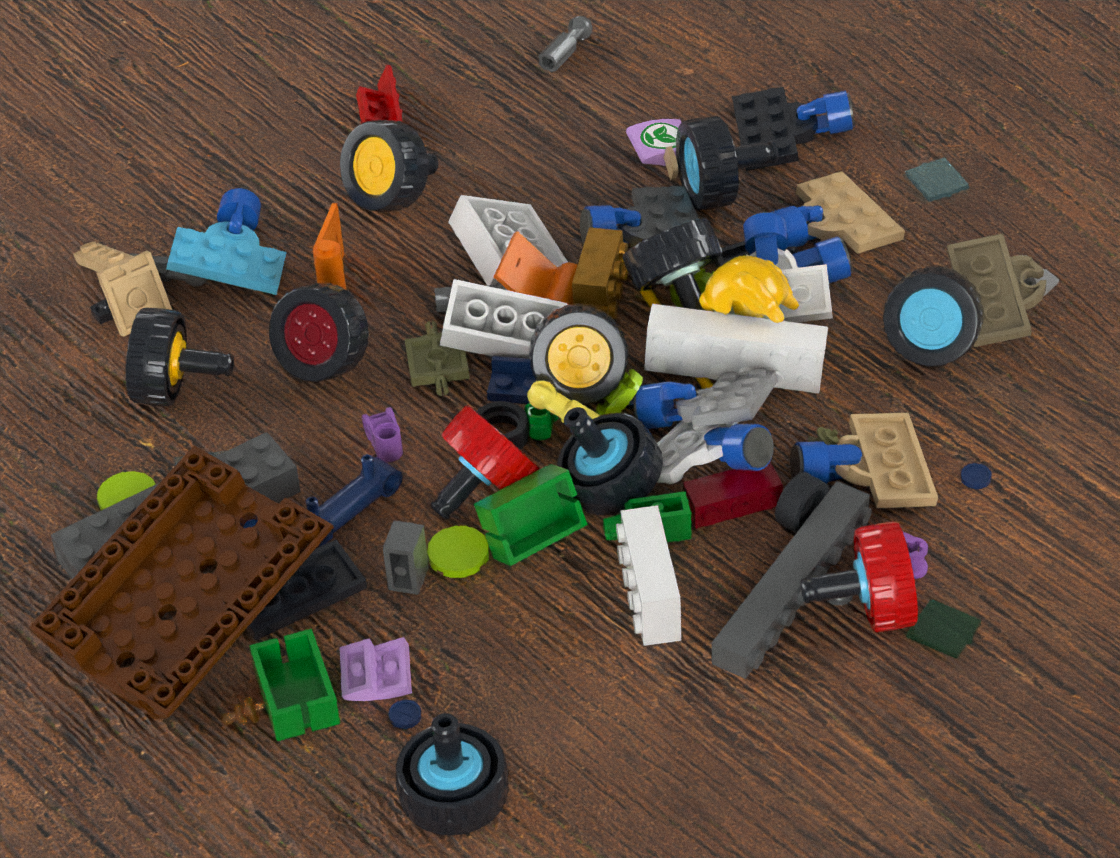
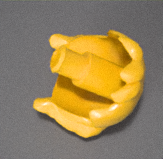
(750, 287)

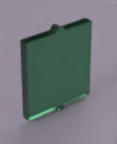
(944, 628)

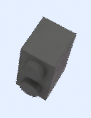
(405, 557)

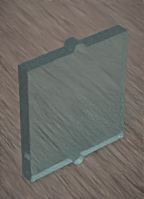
(937, 179)

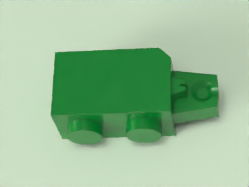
(673, 511)

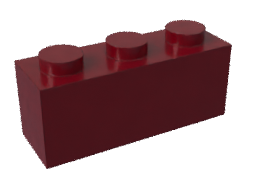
(732, 494)

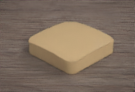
(671, 162)

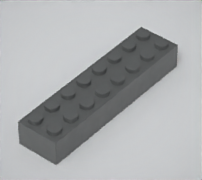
(259, 461)

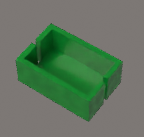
(530, 514)
(295, 691)

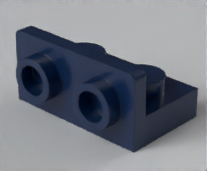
(510, 380)

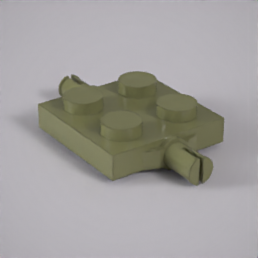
(434, 363)

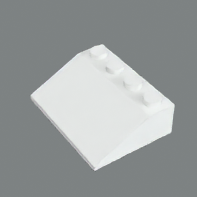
(488, 226)

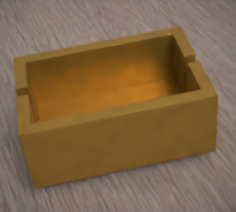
(601, 270)

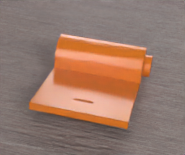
(329, 250)
(534, 272)

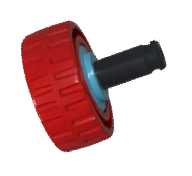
(485, 457)
(880, 578)

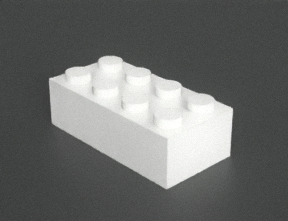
(493, 319)
(649, 576)

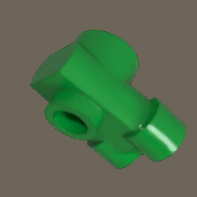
(540, 422)

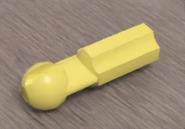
(544, 396)

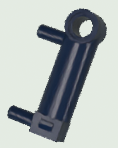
(374, 481)

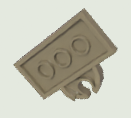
(1000, 285)

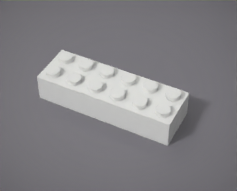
(716, 344)

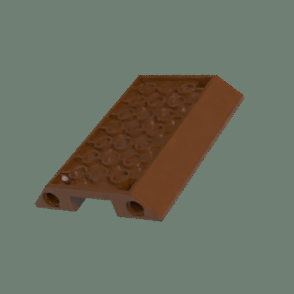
(158, 567)

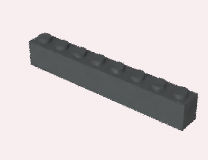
(778, 593)

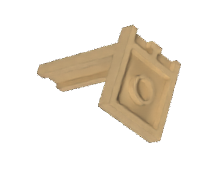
(126, 281)

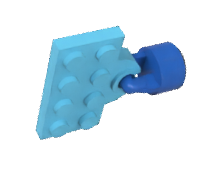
(229, 248)

